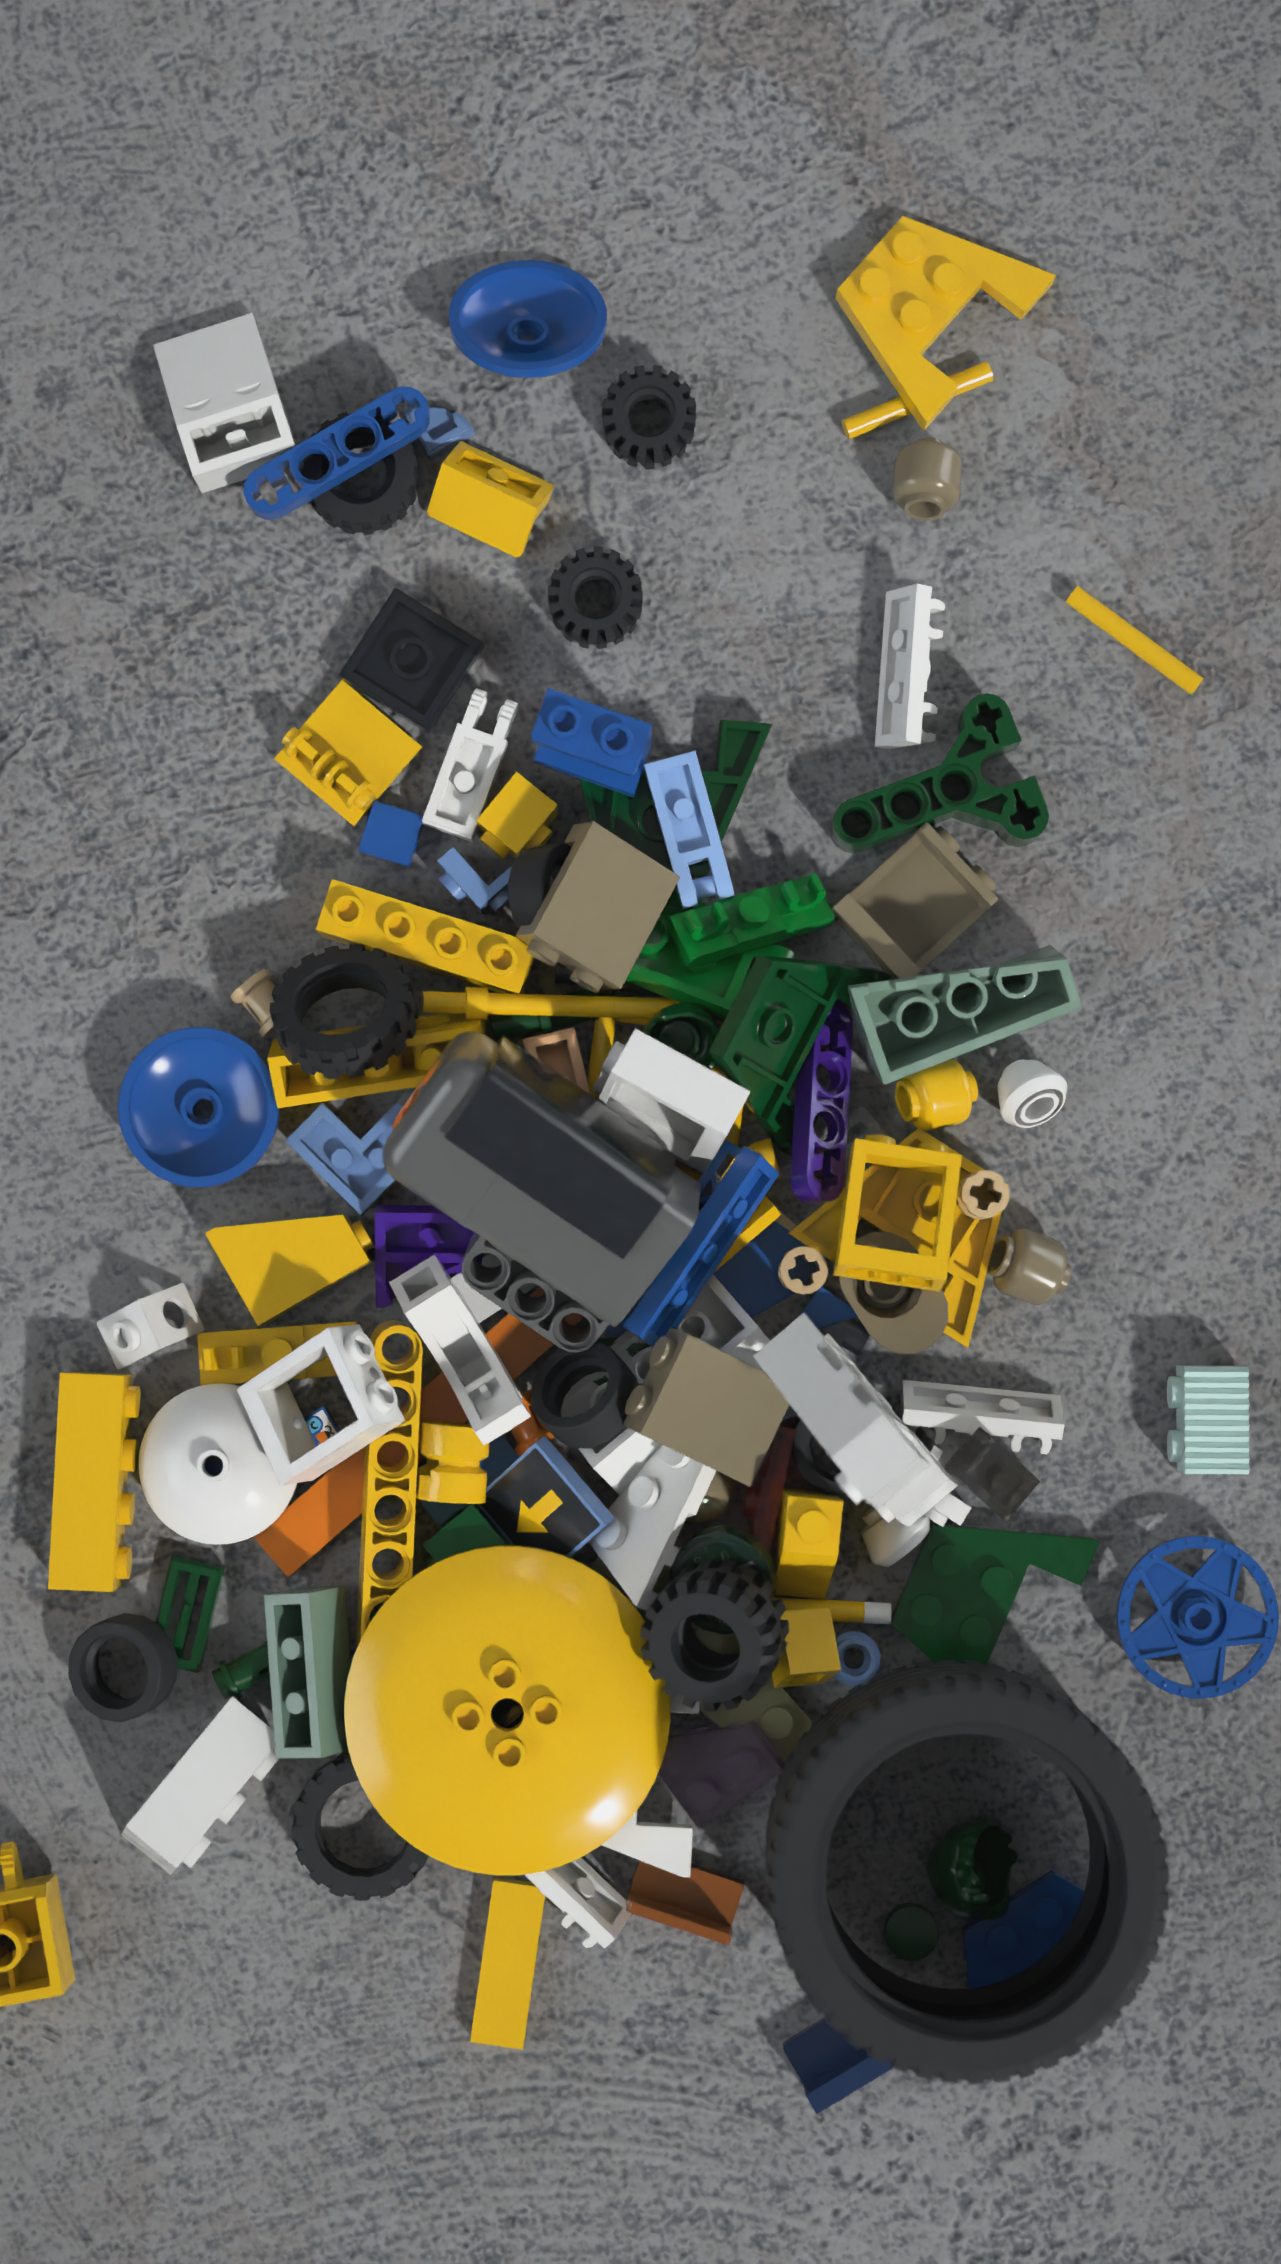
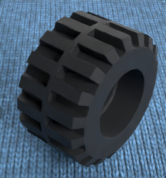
(691, 1666)

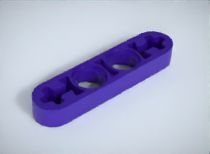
(830, 1105)

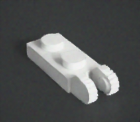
(469, 770)

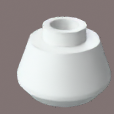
(1030, 1093)
(891, 1540)

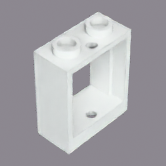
(670, 1098)
(281, 1423)

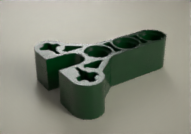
(984, 804)

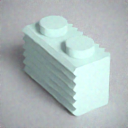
(1209, 1419)

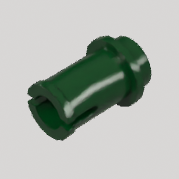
(242, 1672)

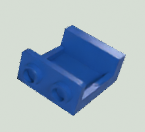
(591, 742)

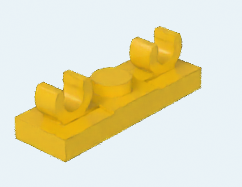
(243, 1354)

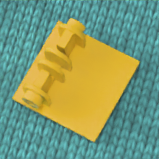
(347, 752)

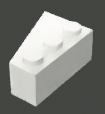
(203, 1788)

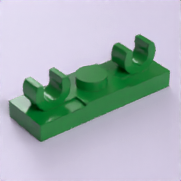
(750, 920)

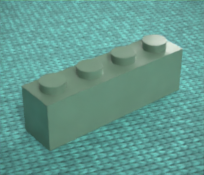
(944, 1015)

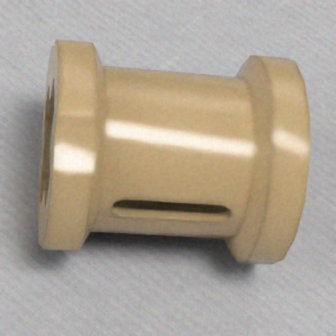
(256, 998)
(996, 1186)
(816, 1278)

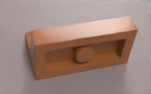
(695, 1904)

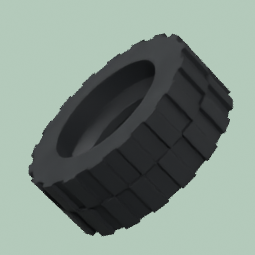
(378, 510)

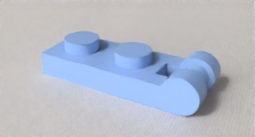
(688, 827)

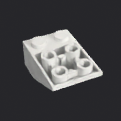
(224, 401)

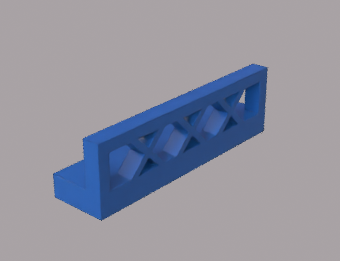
(712, 1235)

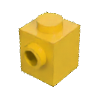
(517, 818)

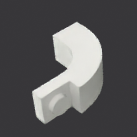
(460, 1349)

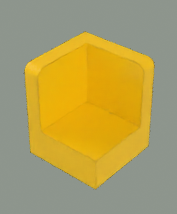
(810, 1649)

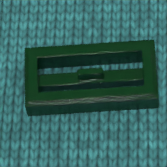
(196, 1570)

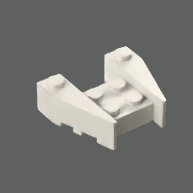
(854, 1424)

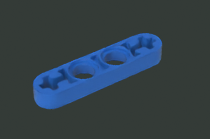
(341, 460)

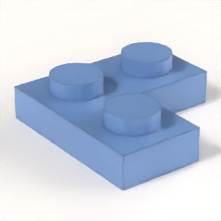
(345, 1160)

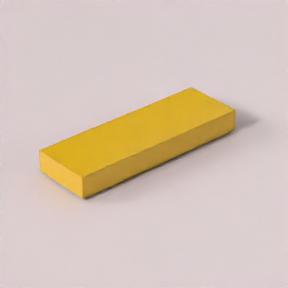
(508, 1963)

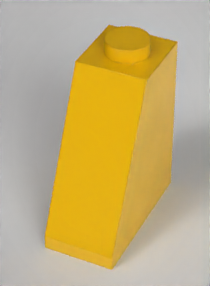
(290, 1260)
(807, 1542)

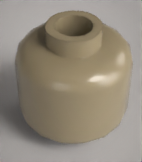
(927, 479)
(1029, 1266)

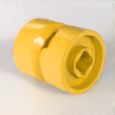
(452, 1464)

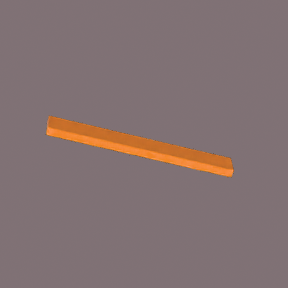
(338, 1495)

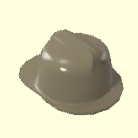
(896, 1315)

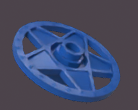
(1197, 1617)

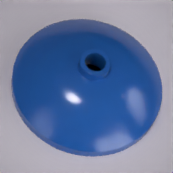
(527, 319)
(161, 1102)

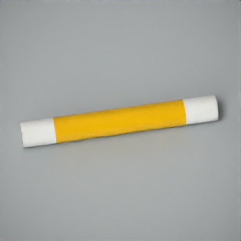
(845, 1610)

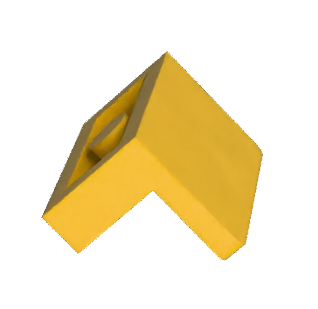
(488, 498)

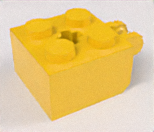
(36, 1923)

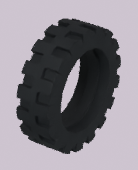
(358, 1049)
(319, 1860)

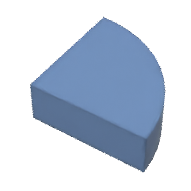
(443, 432)

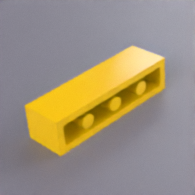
(92, 1481)

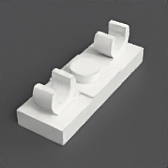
(906, 667)
(993, 1410)
(585, 1899)

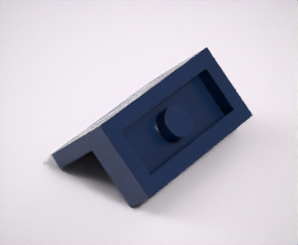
(830, 2064)

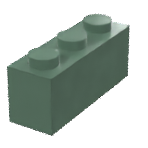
(308, 1670)

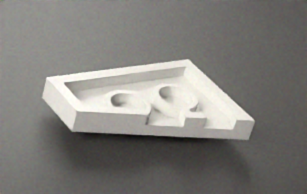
(649, 1521)

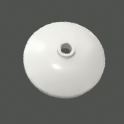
(174, 1475)

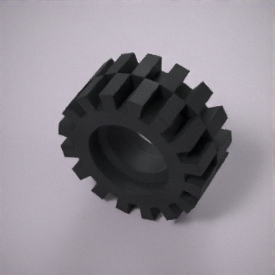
(654, 386)
(602, 567)

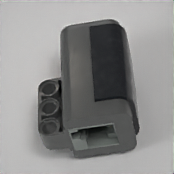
(545, 1185)

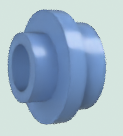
(869, 1663)

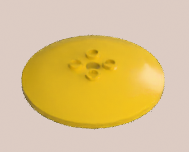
(489, 1631)

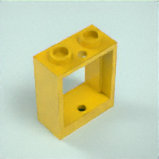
(892, 1265)

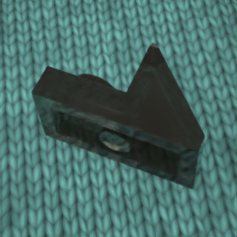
(991, 1474)

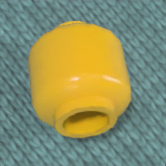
(937, 1096)

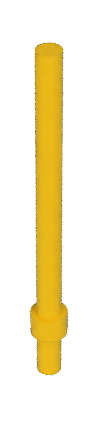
(478, 1003)

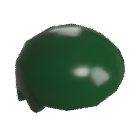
(686, 1031)

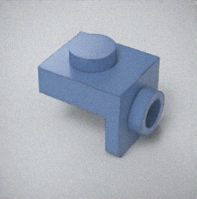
(464, 882)

